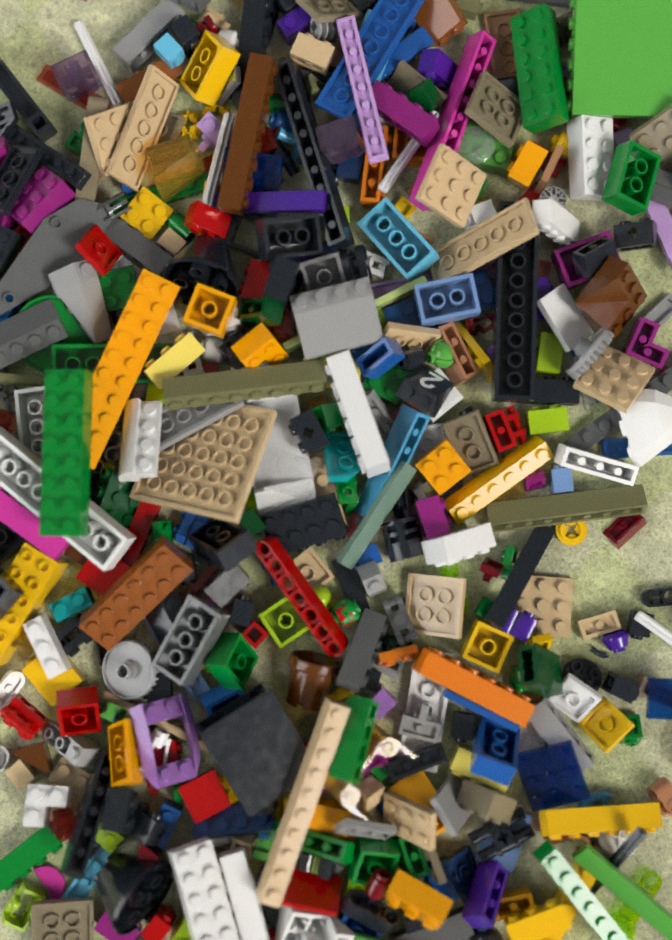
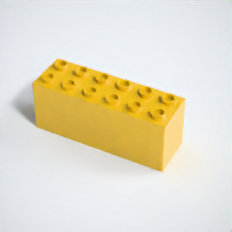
(37, 577)

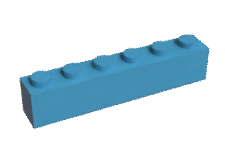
(399, 446)

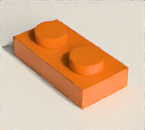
(390, 657)

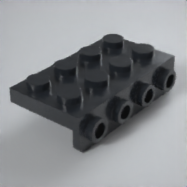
(306, 523)

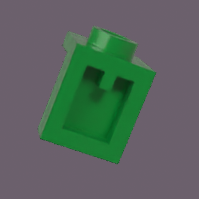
(635, 734)

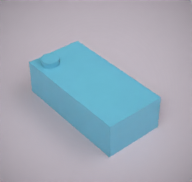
(398, 240)

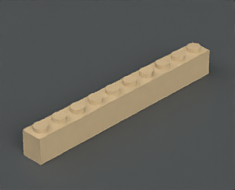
(302, 802)

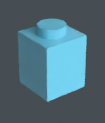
(169, 51)

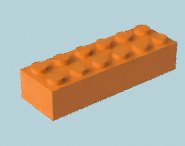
(477, 688)

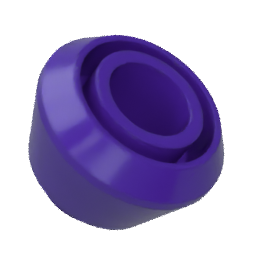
(616, 640)

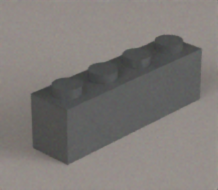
(137, 248)
(361, 650)
(453, 928)

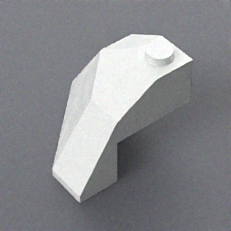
(647, 425)
(307, 925)

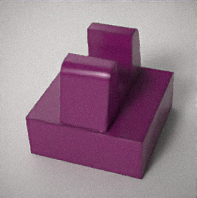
(534, 481)

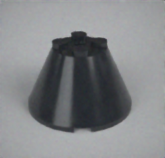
(203, 262)
(132, 889)

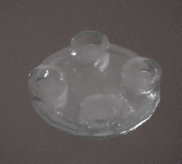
(476, 145)

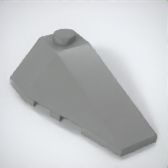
(82, 293)

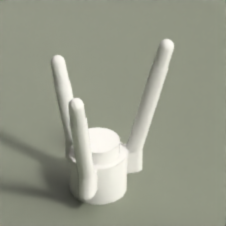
(159, 739)

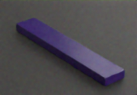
(284, 201)

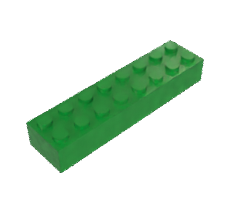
(66, 453)

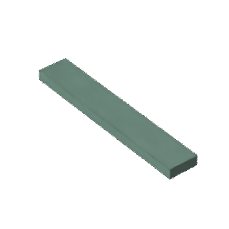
(376, 515)

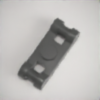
(400, 620)

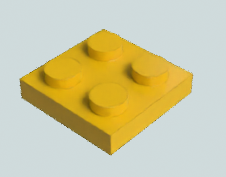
(147, 213)
(606, 725)

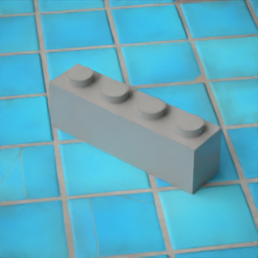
(138, 44)
(555, 729)

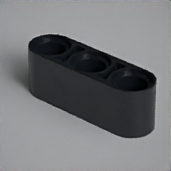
(368, 911)

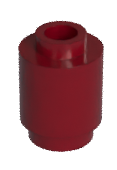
(378, 884)

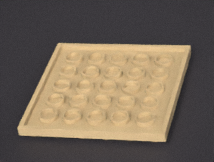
(212, 467)

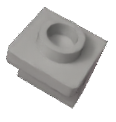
(418, 493)

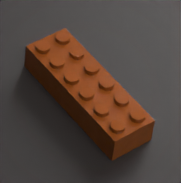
(136, 593)

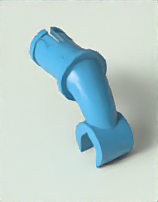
(288, 136)
(596, 796)

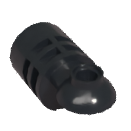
(404, 534)

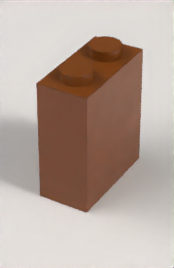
(441, 20)

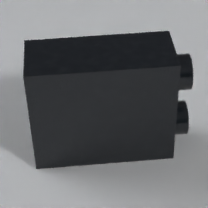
(254, 748)

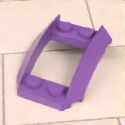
(158, 712)

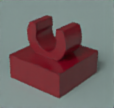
(490, 569)

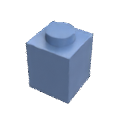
(560, 479)

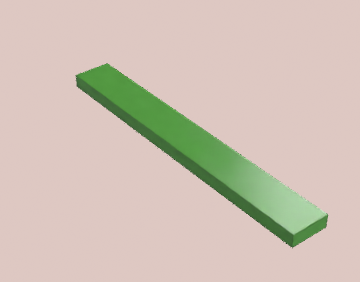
(624, 889)

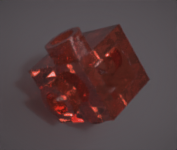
(63, 823)

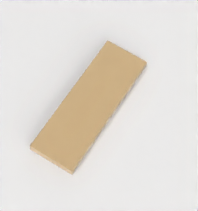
(142, 127)
(485, 241)

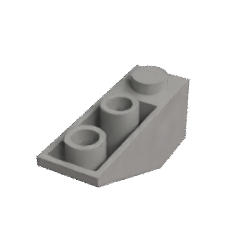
(75, 748)

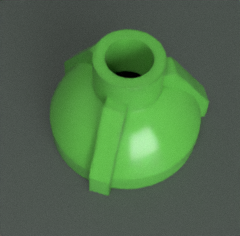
(440, 354)

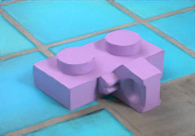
(210, 127)

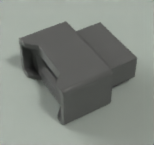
(662, 188)

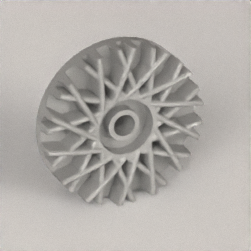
(587, 351)
(129, 669)

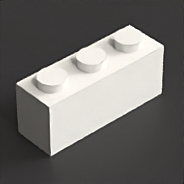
(47, 646)

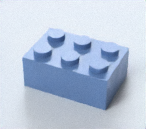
(446, 300)

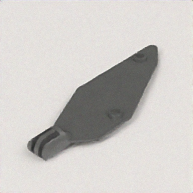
(53, 247)

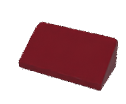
(623, 529)
(149, 852)

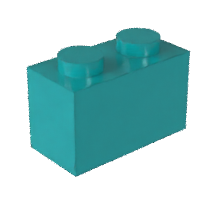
(71, 604)

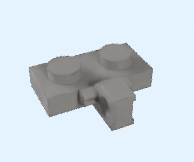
(420, 725)

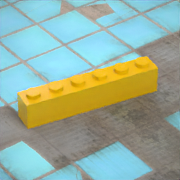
(497, 479)
(600, 819)

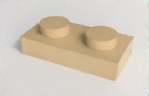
(598, 624)

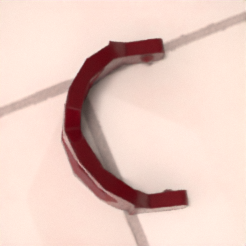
(469, 322)

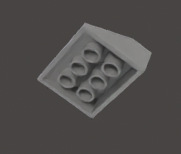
(336, 318)

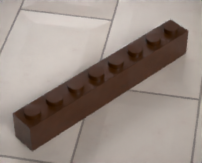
(247, 133)

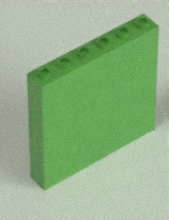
(620, 58)

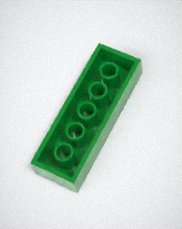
(539, 69)
(88, 357)

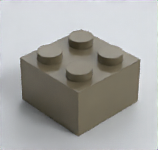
(486, 803)

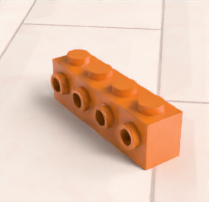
(374, 174)

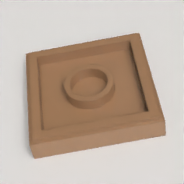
(548, 170)

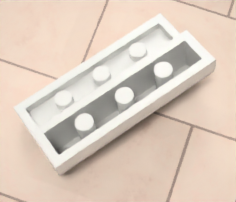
(140, 440)

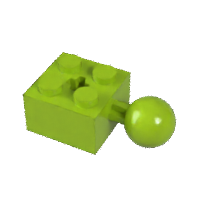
(286, 633)

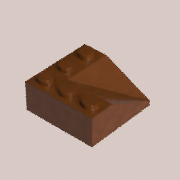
(611, 296)

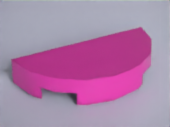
(51, 880)

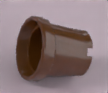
(310, 678)

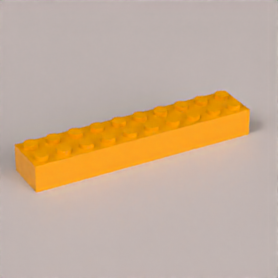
(127, 354)

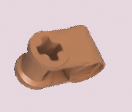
(661, 792)

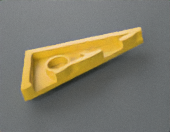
(480, 359)

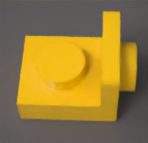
(541, 639)

